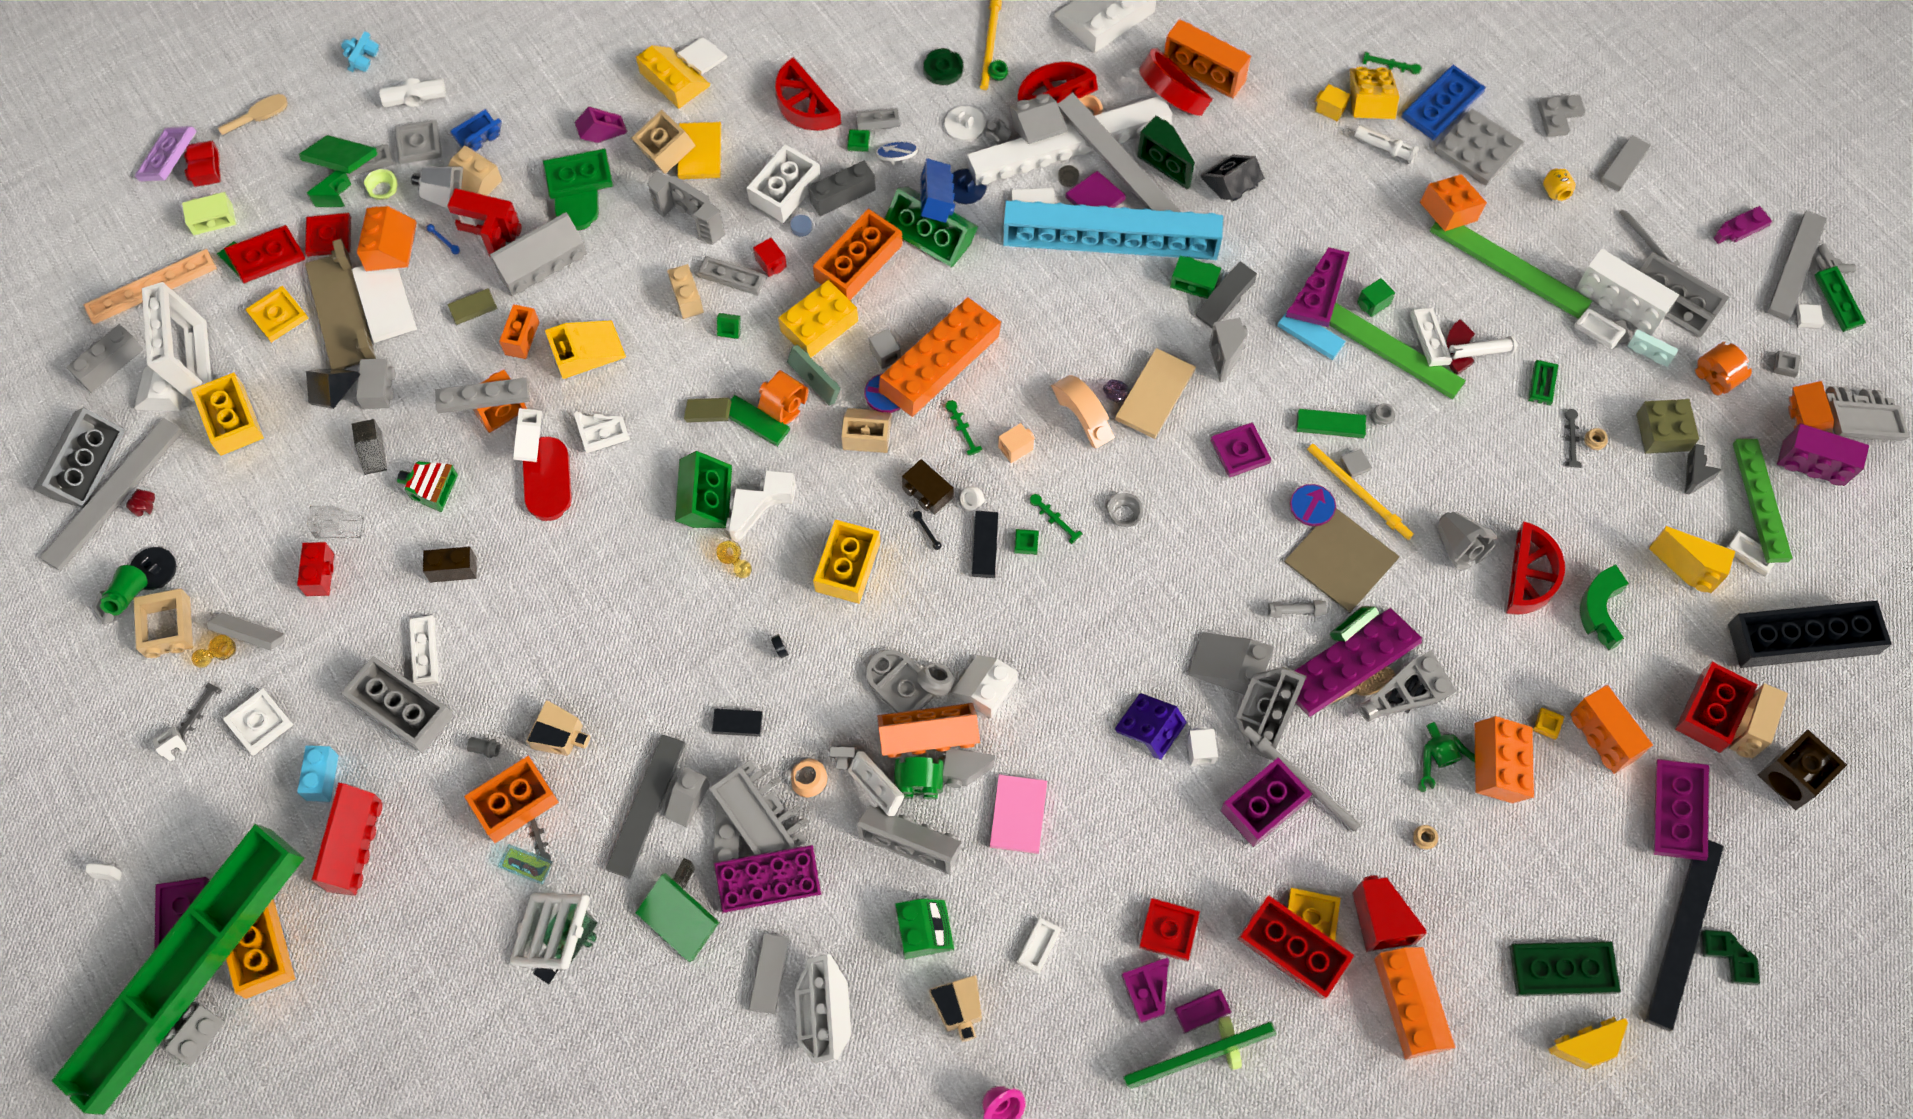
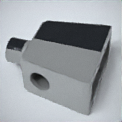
(438, 183)

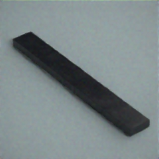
(1683, 939)

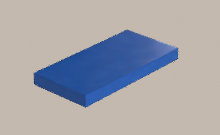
(1443, 102)

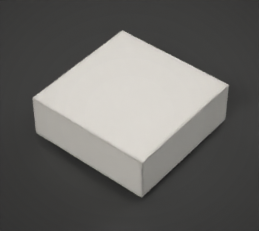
(1809, 316)
(103, 871)

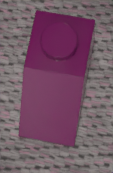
(599, 125)

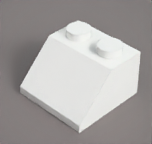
(157, 393)
(985, 684)

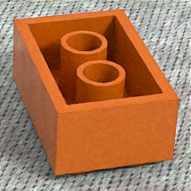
(1610, 729)
(1504, 760)
(511, 799)

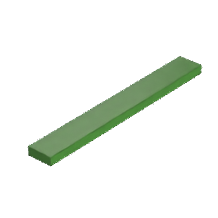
(1515, 269)
(1395, 351)

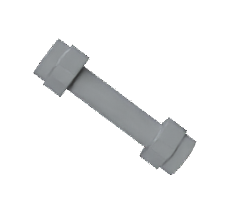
(1317, 607)

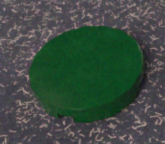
(943, 66)

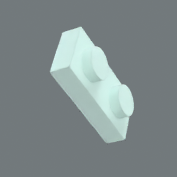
(1652, 348)

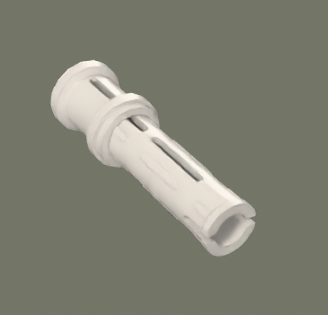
(1395, 147)

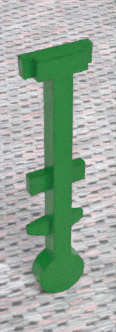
(1414, 69)
(951, 406)
(1036, 500)

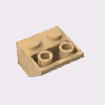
(866, 430)

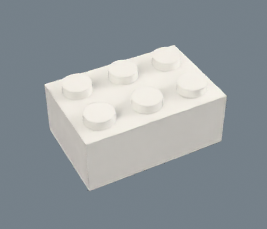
(783, 183)

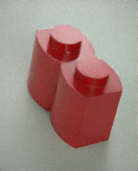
(202, 163)

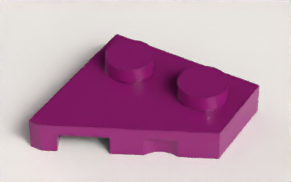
(1148, 989)

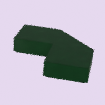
(1742, 963)

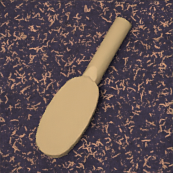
(261, 110)
(1372, 684)

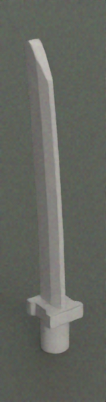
(1645, 236)

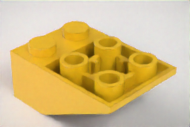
(1373, 93)
(584, 346)

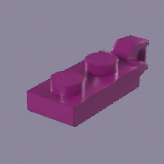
(1743, 225)

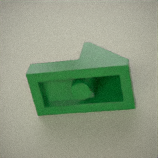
(327, 191)

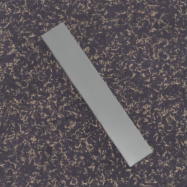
(1796, 265)

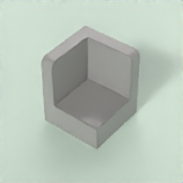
(884, 348)

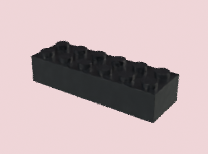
(1809, 634)

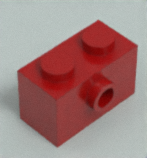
(315, 569)

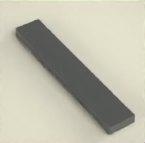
(645, 806)

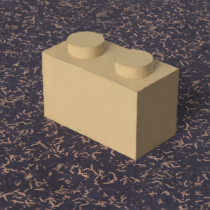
(685, 291)

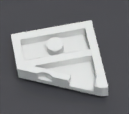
(600, 431)

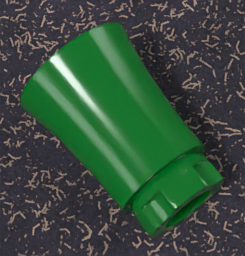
(124, 586)

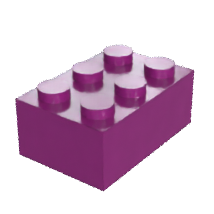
(1822, 455)
(1265, 802)

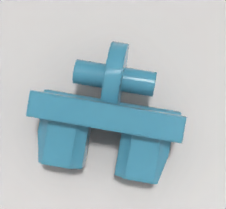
(356, 59)

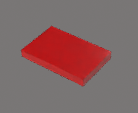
(264, 254)

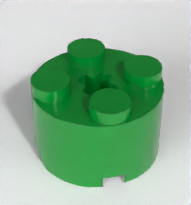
(919, 777)

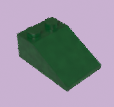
(1165, 151)

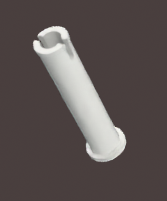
(1483, 348)

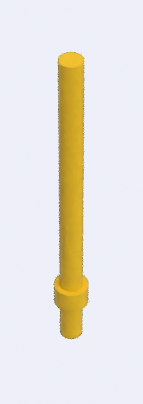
(994, 7)
(1393, 520)

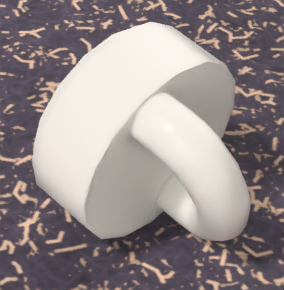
(971, 498)

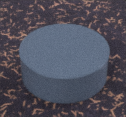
(801, 225)

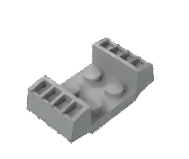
(672, 192)

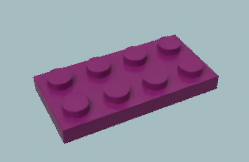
(1681, 810)

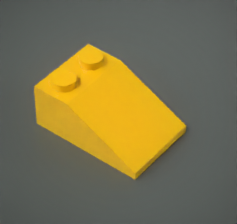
(1693, 558)

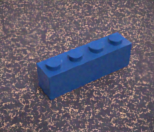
(936, 190)

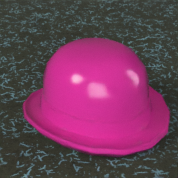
(1003, 1103)

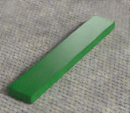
(1200, 1055)

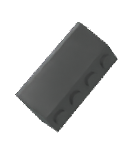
(79, 458)

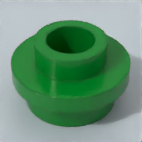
(1000, 66)

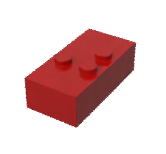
(1295, 947)

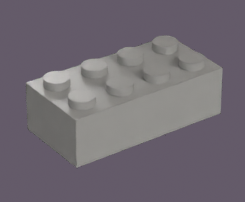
(397, 704)

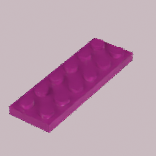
(1354, 660)

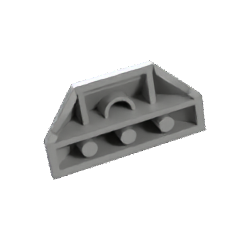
(1269, 705)

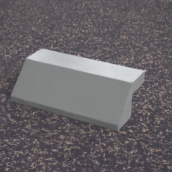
(1697, 300)

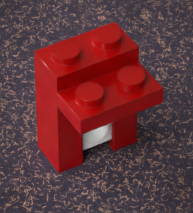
(485, 216)

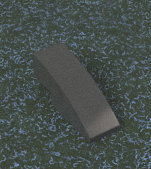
(1227, 294)

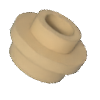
(1598, 434)
(1430, 832)

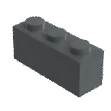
(842, 188)

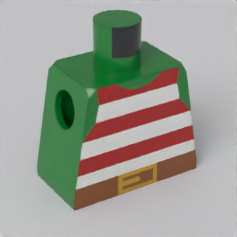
(429, 483)

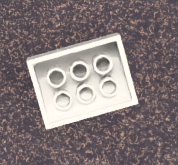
(1103, 21)

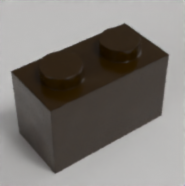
(927, 487)
(449, 564)

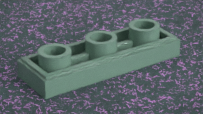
(813, 374)

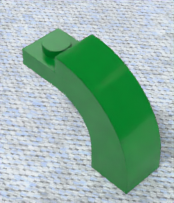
(1594, 606)

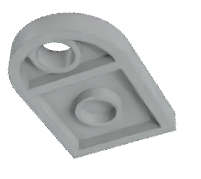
(898, 683)

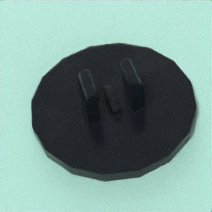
(157, 565)

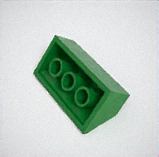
(939, 239)

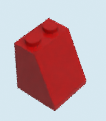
(1385, 916)

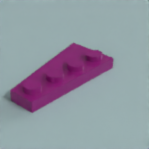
(1321, 289)

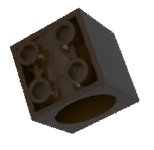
(1802, 770)

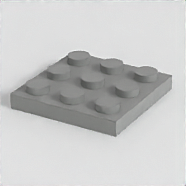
(1479, 147)

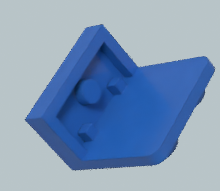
(477, 130)

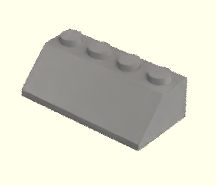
(538, 254)
(909, 839)

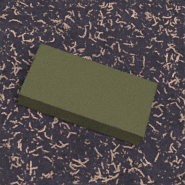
(472, 306)
(707, 410)

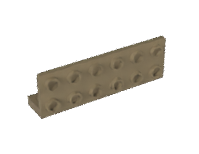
(340, 309)

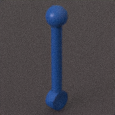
(454, 248)

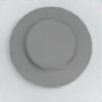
(1383, 414)

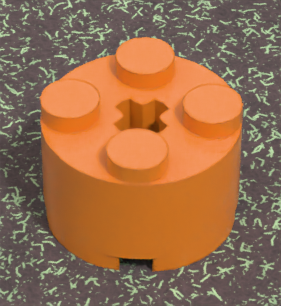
(1723, 368)
(782, 397)

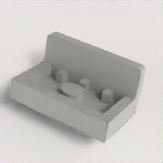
(193, 1034)

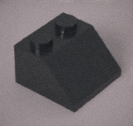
(1234, 176)

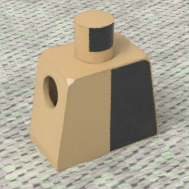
(556, 731)
(958, 1006)

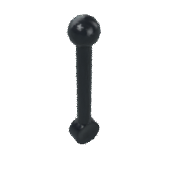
(917, 515)

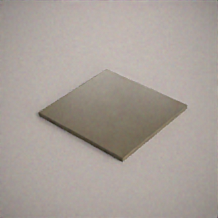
(1342, 560)

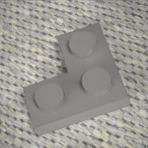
(1556, 110)

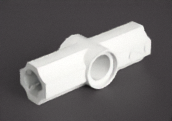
(413, 92)

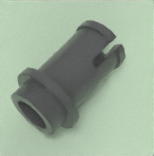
(489, 748)

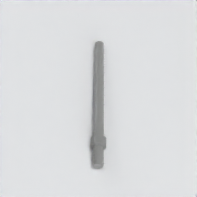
(1264, 746)

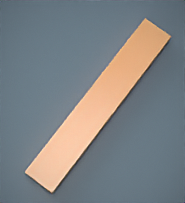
(131, 294)

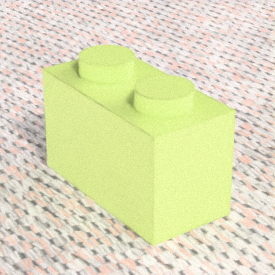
(209, 213)

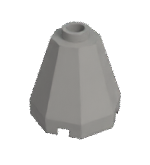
(1465, 539)

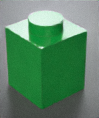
(1375, 297)

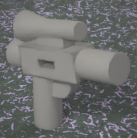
(1828, 261)

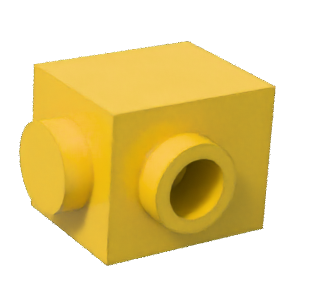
(1332, 102)

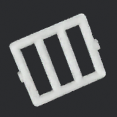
(575, 932)

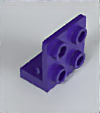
(1152, 723)

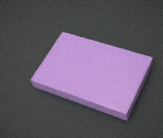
(165, 153)

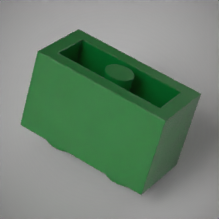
(1195, 277)

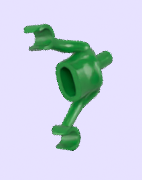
(1445, 751)

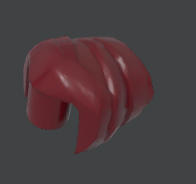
(140, 502)

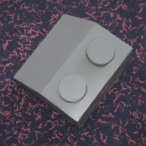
(1037, 118)
(1227, 345)

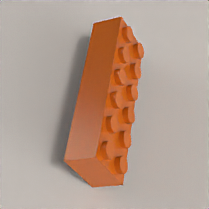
(939, 356)

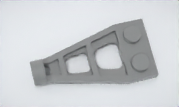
(1429, 673)

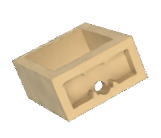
(160, 602)
(1759, 721)

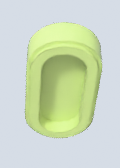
(1226, 1029)

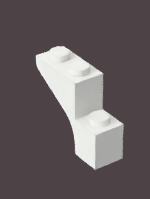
(750, 504)

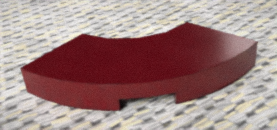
(1458, 335)

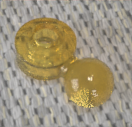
(741, 567)
(202, 658)

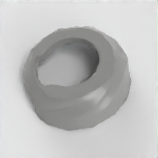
(1130, 501)
(935, 686)

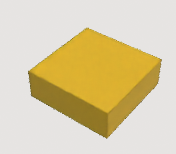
(1548, 723)

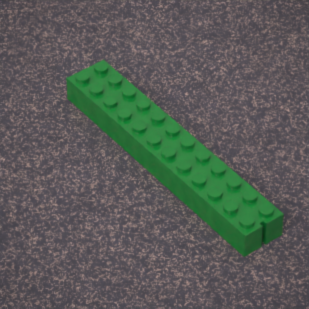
(177, 970)

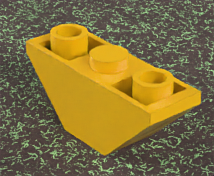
(1592, 1046)

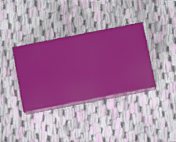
(1202, 1011)

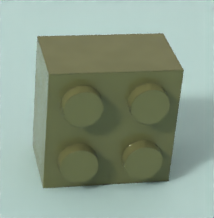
(1667, 426)

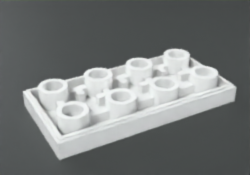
(384, 302)

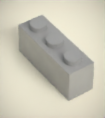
(105, 358)

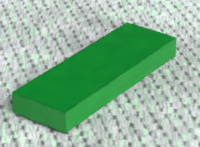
(1840, 298)
(757, 421)
(1331, 423)

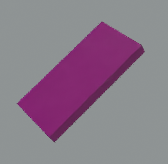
(767, 878)

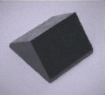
(329, 386)

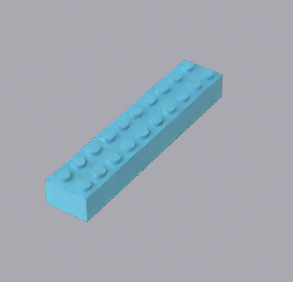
(1112, 230)

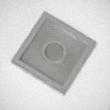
(418, 141)

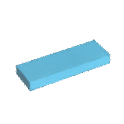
(1313, 335)

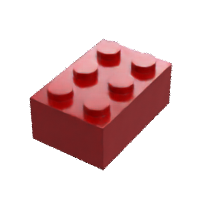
(1716, 707)

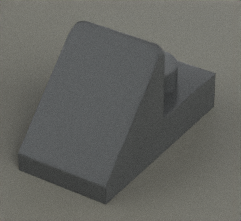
(1697, 473)

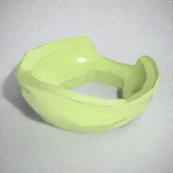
(377, 177)

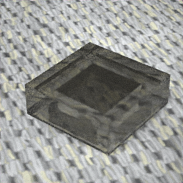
(684, 873)

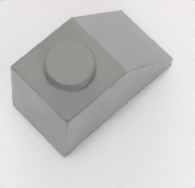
(965, 767)
(686, 796)

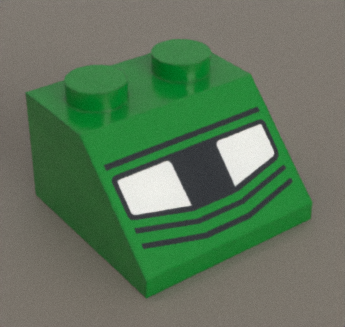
(924, 927)

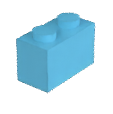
(318, 773)

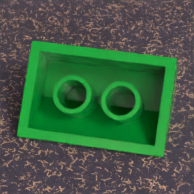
(703, 491)

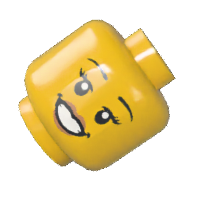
(1559, 184)

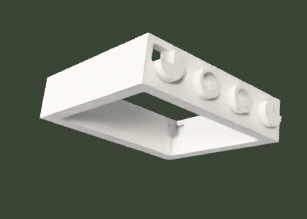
(158, 307)

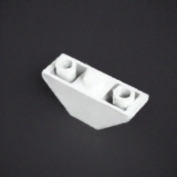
(527, 435)

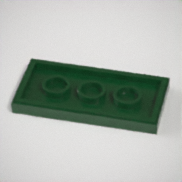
(1564, 968)

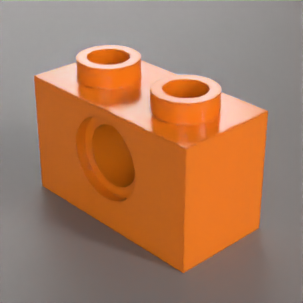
(519, 331)

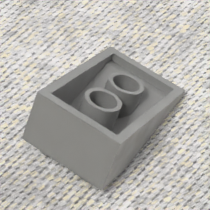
(1229, 661)

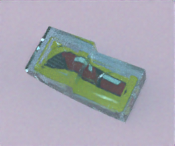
(525, 864)

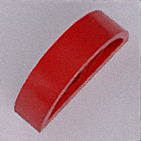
(1079, 81)
(1173, 83)
(830, 114)
(1549, 547)

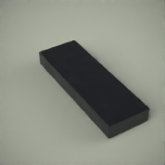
(985, 544)

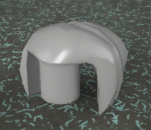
(998, 132)

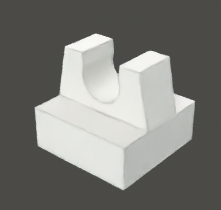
(167, 741)

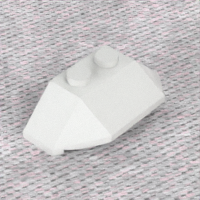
(822, 1010)

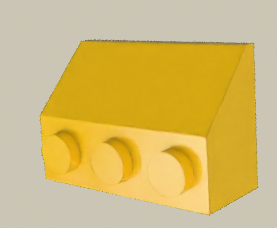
(671, 74)

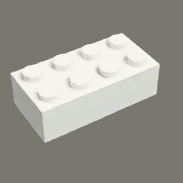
(1626, 292)

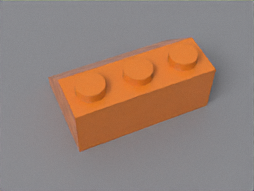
(386, 239)

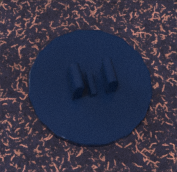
(965, 189)

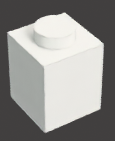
(1202, 746)

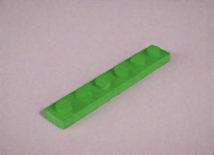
(1762, 501)

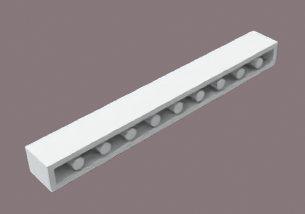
(1019, 156)

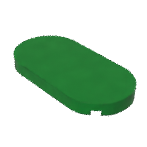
(580, 207)

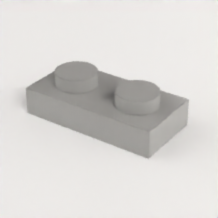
(878, 119)

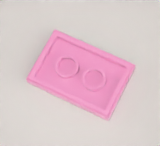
(1018, 814)

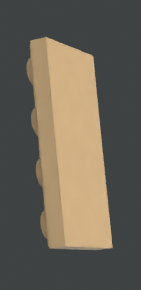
(1155, 393)

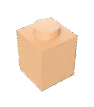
(1016, 442)

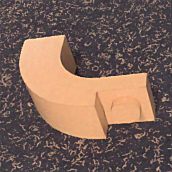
(1085, 405)

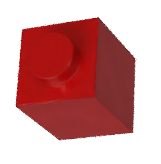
(770, 257)

